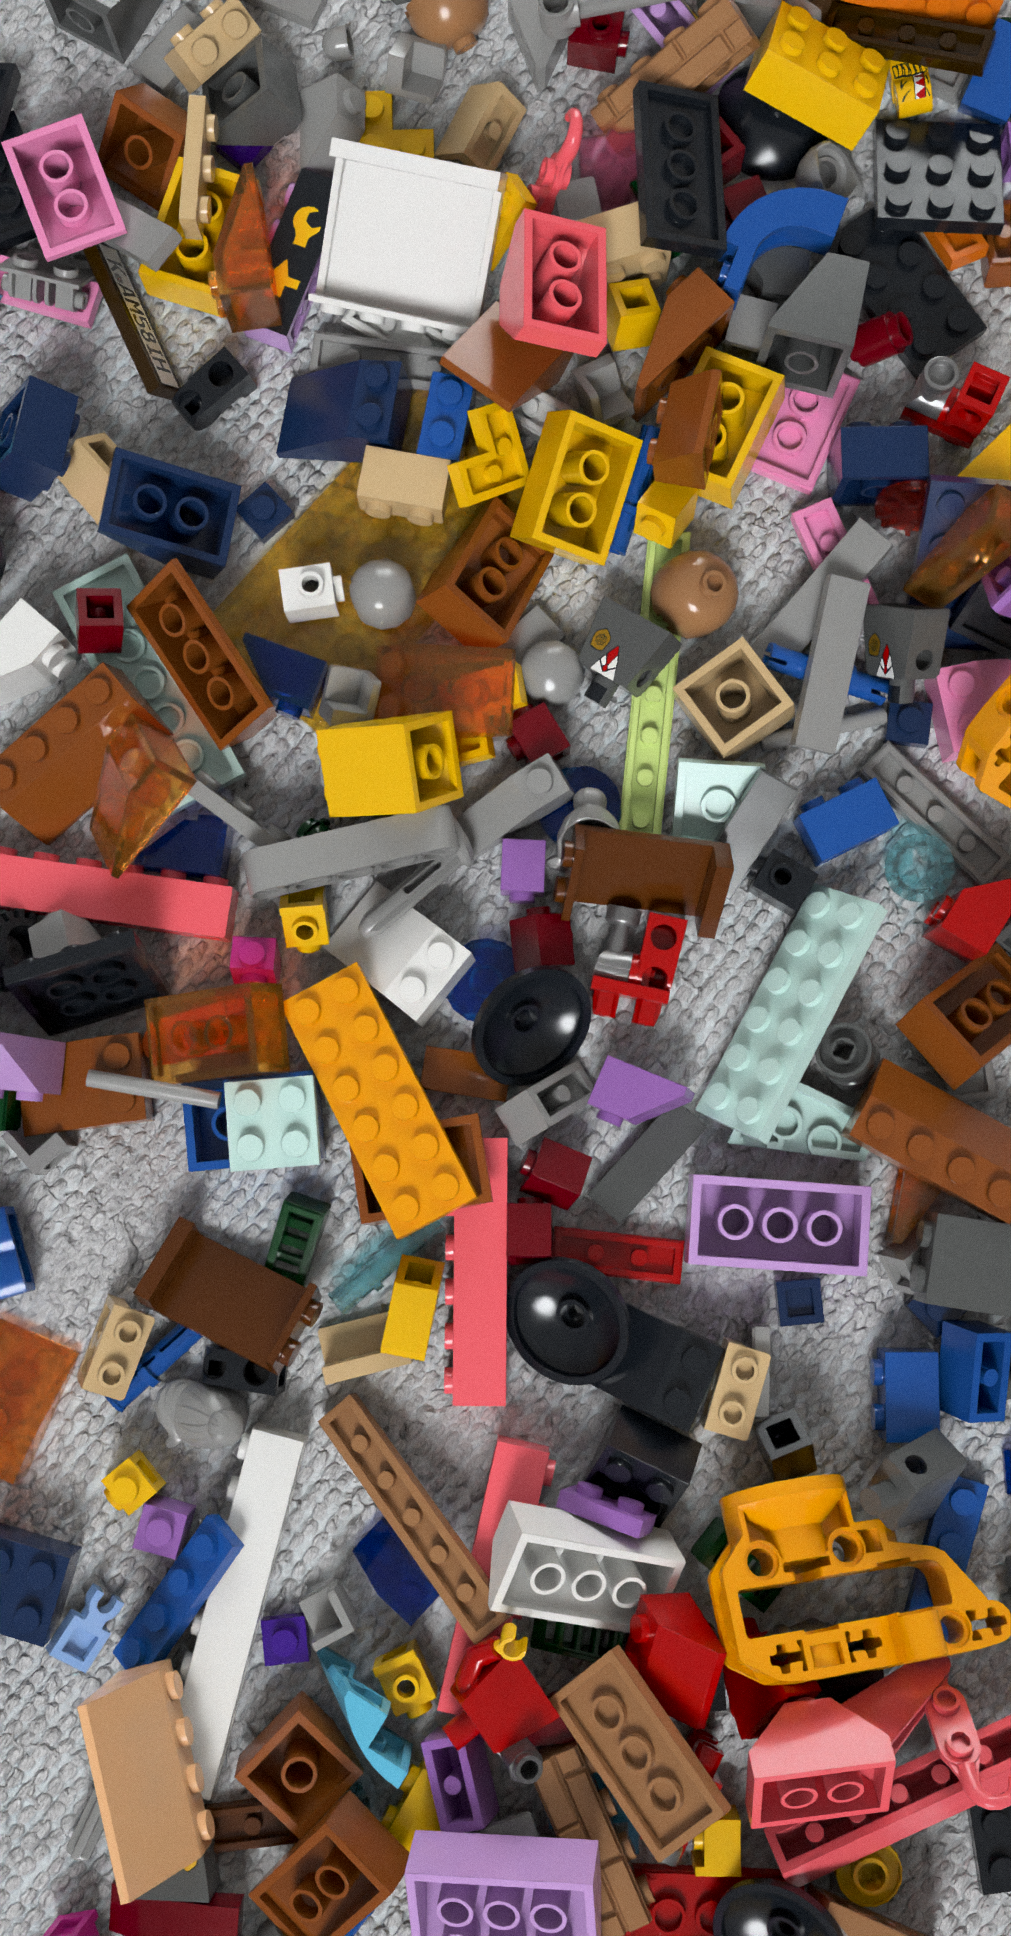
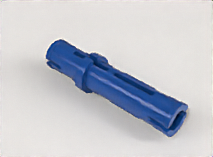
(639, 484)
(794, 665)
(156, 1362)

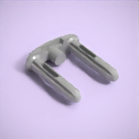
(402, 897)

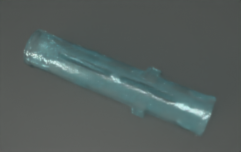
(379, 1267)

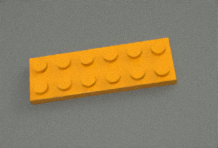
(378, 1101)

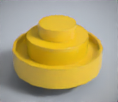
(872, 1878)

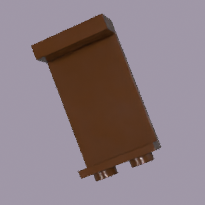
(645, 874)
(228, 1298)

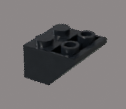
(644, 1462)

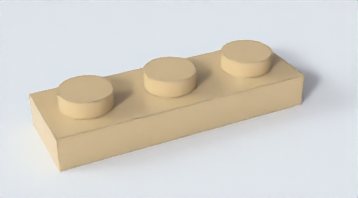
(197, 167)

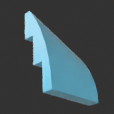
(365, 1715)

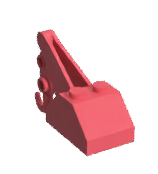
(556, 266)
(841, 1759)

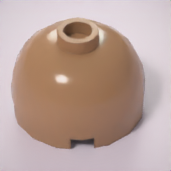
(449, 21)
(694, 593)

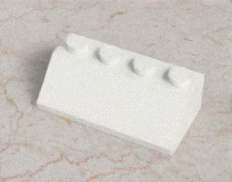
(576, 1569)

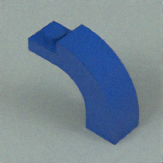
(782, 218)

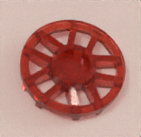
(904, 508)

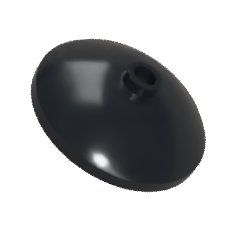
(771, 137)
(531, 1025)
(554, 1335)
(771, 1909)

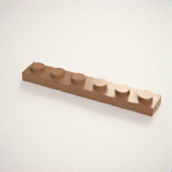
(413, 1516)

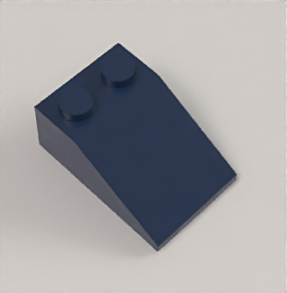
(344, 409)
(169, 512)

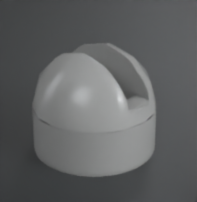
(338, 44)

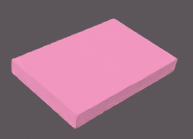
(804, 435)

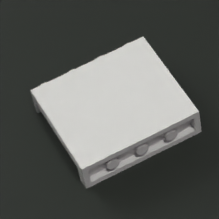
(408, 238)

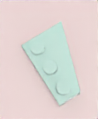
(809, 1127)

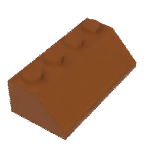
(201, 657)
(56, 764)
(935, 1139)

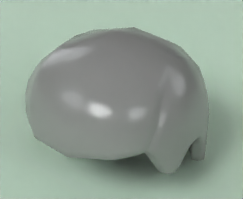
(382, 593)
(552, 673)

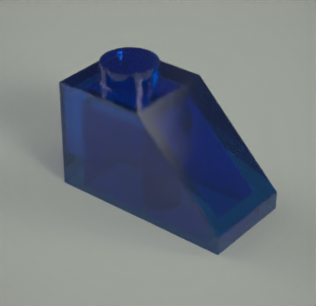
(288, 676)
(191, 848)
(394, 1572)

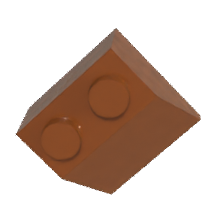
(143, 142)
(688, 430)
(299, 1765)

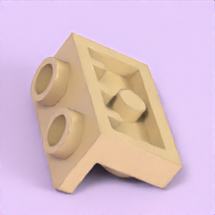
(114, 1349)
(735, 1390)

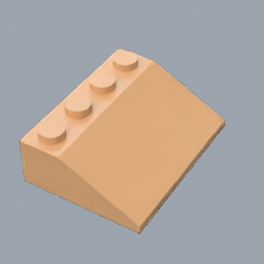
(145, 1777)

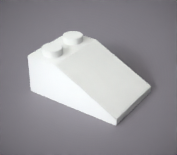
(31, 653)
(408, 963)

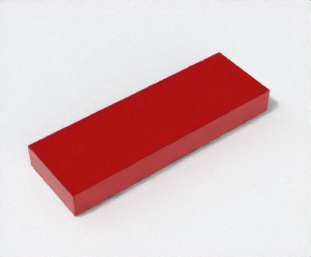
(622, 1253)

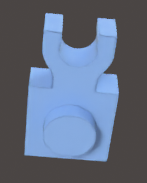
(84, 1633)

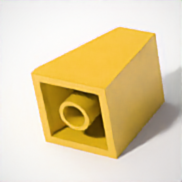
(390, 765)

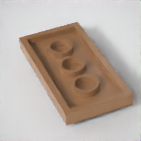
(639, 1754)

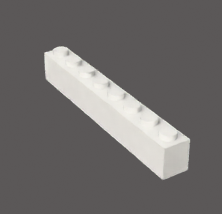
(235, 1607)

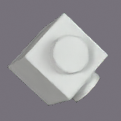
(310, 592)

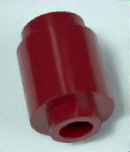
(881, 338)

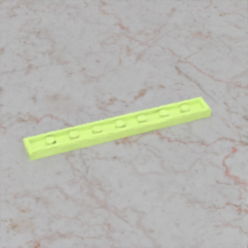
(650, 719)

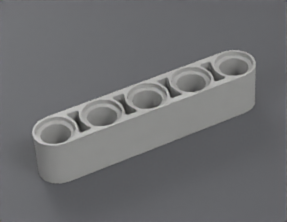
(350, 852)

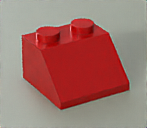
(969, 919)
(676, 1655)

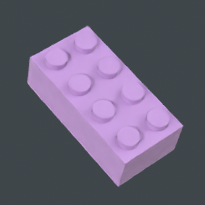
(777, 1224)

